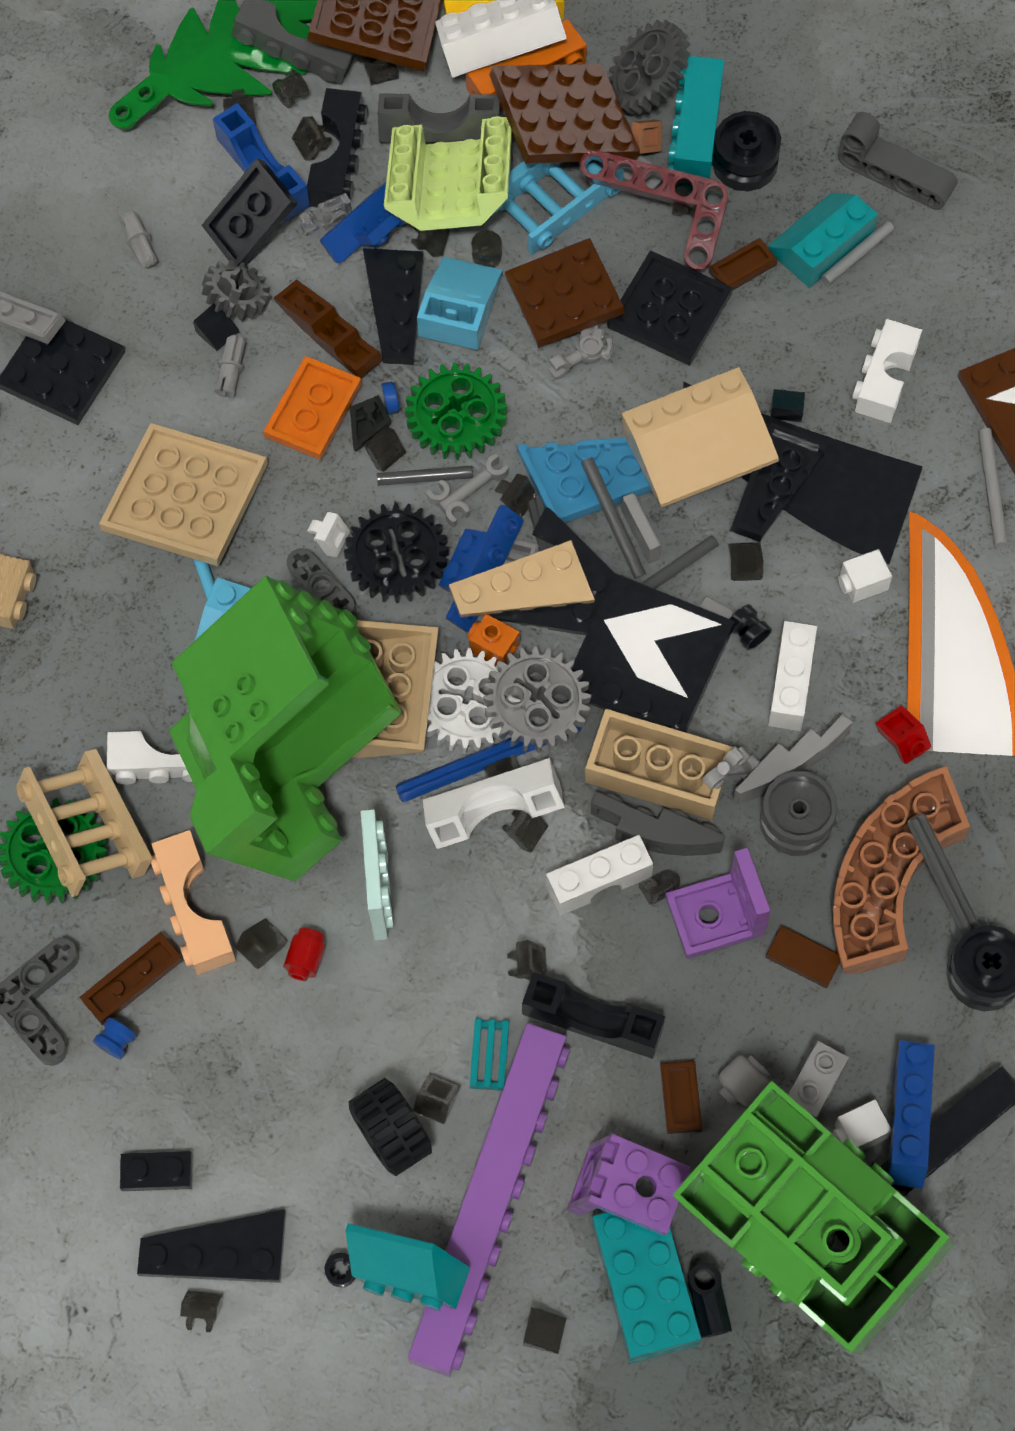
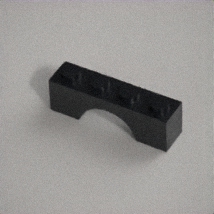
(341, 117)
(619, 1026)

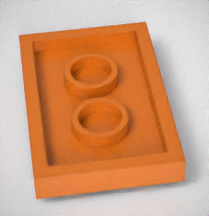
(312, 407)

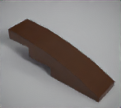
(327, 329)

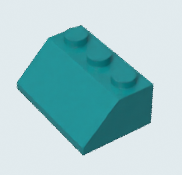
(824, 236)
(405, 1268)

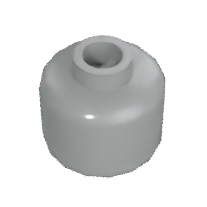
(743, 1080)

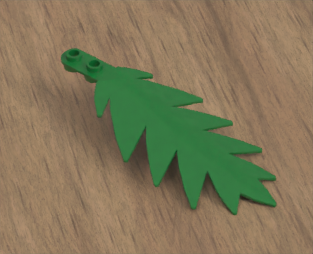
(209, 61)

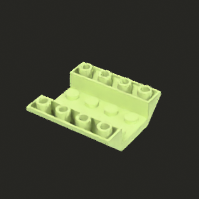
(448, 181)

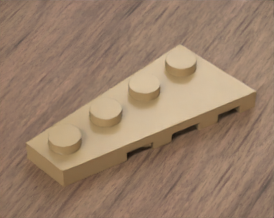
(534, 581)

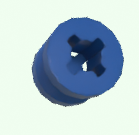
(114, 1038)

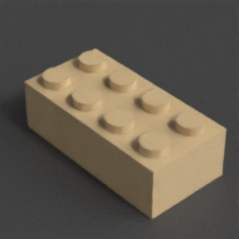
(655, 764)

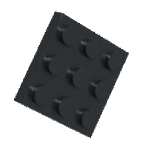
(670, 307)
(64, 373)

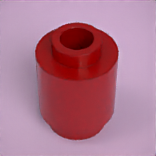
(304, 954)

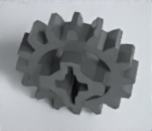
(235, 289)

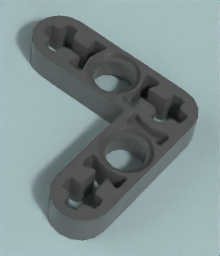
(335, 594)
(24, 1004)

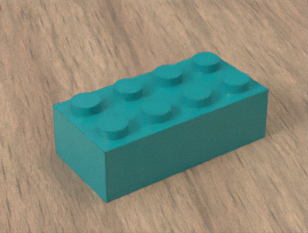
(696, 117)
(645, 1288)

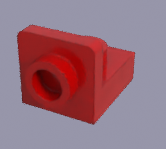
(904, 733)

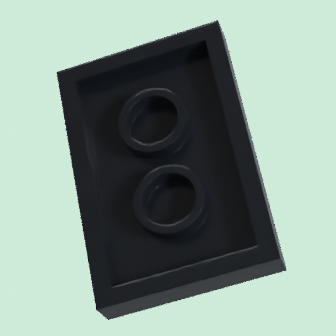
(249, 213)

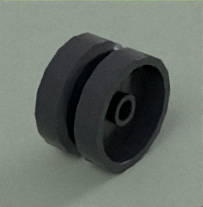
(746, 151)
(966, 970)

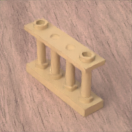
(105, 801)

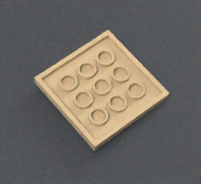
(183, 494)

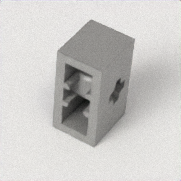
(818, 1078)

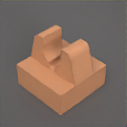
(648, 135)

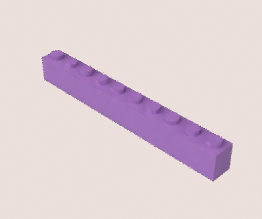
(490, 1194)

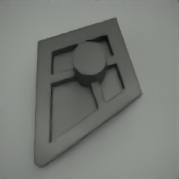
(366, 420)

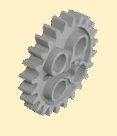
(557, 680)

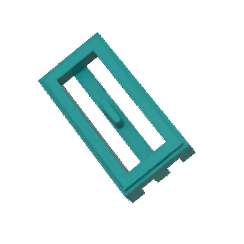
(491, 1026)

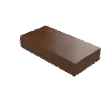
(743, 264)
(803, 957)
(681, 1097)

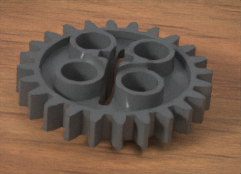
(649, 66)

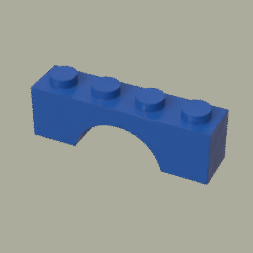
(243, 143)
(911, 1114)

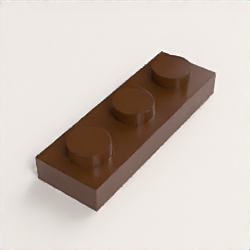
(131, 978)

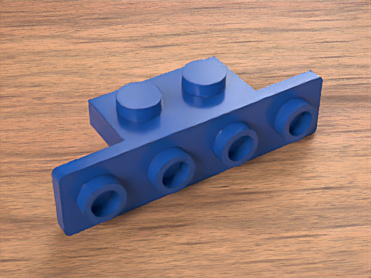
(363, 226)
(479, 553)

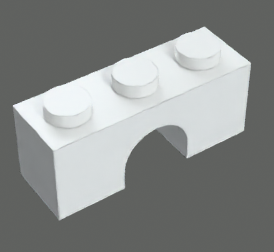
(894, 349)
(792, 676)
(616, 865)

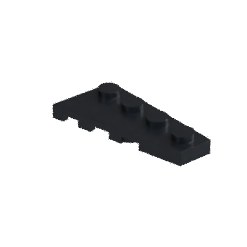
(395, 296)
(775, 485)
(223, 1250)

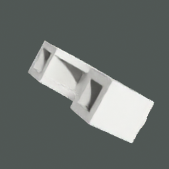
(132, 759)
(456, 812)

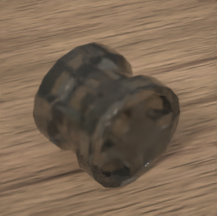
(290, 88)
(492, 254)

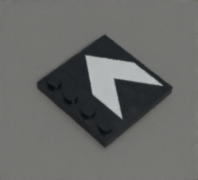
(651, 654)

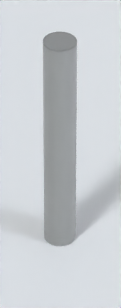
(857, 253)

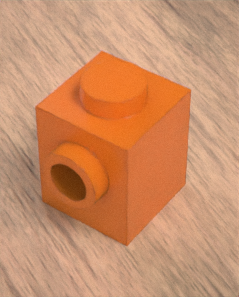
(493, 638)

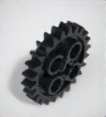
(424, 545)

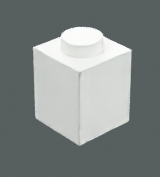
(864, 576)
(863, 1126)

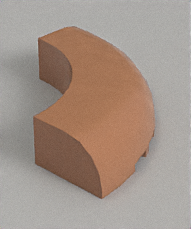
(882, 865)

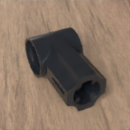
(709, 1304)

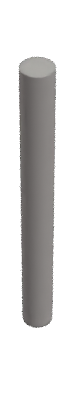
(993, 488)

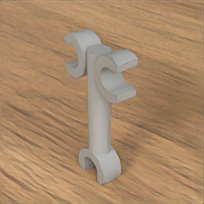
(453, 502)
(736, 763)

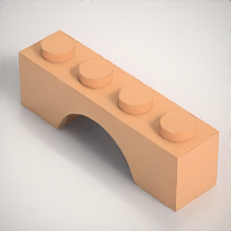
(205, 939)

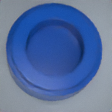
(390, 397)

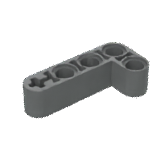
(893, 166)

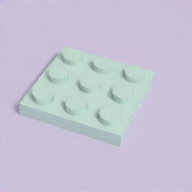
(376, 875)

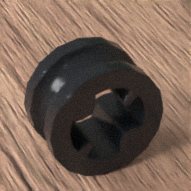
(331, 1266)

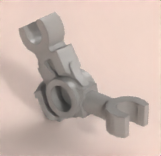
(589, 351)

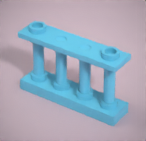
(524, 179)

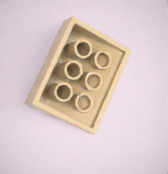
(699, 437)
(407, 664)

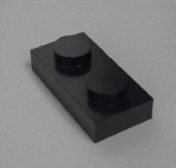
(156, 1171)

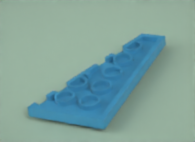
(564, 484)

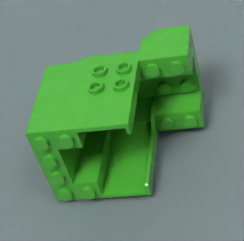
(274, 710)
(781, 1191)

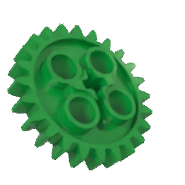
(456, 411)
(20, 868)

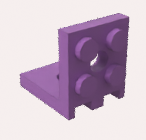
(735, 899)
(610, 1181)

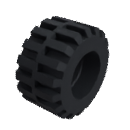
(390, 1127)

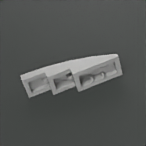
(801, 757)

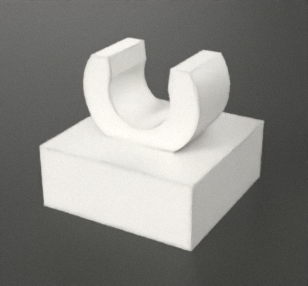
(330, 533)

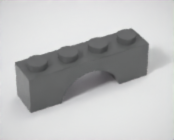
(258, 26)
(454, 126)

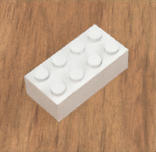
(497, 32)

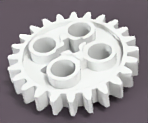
(457, 726)

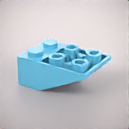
(458, 303)

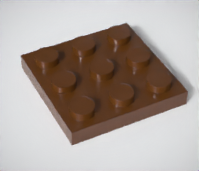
(564, 292)

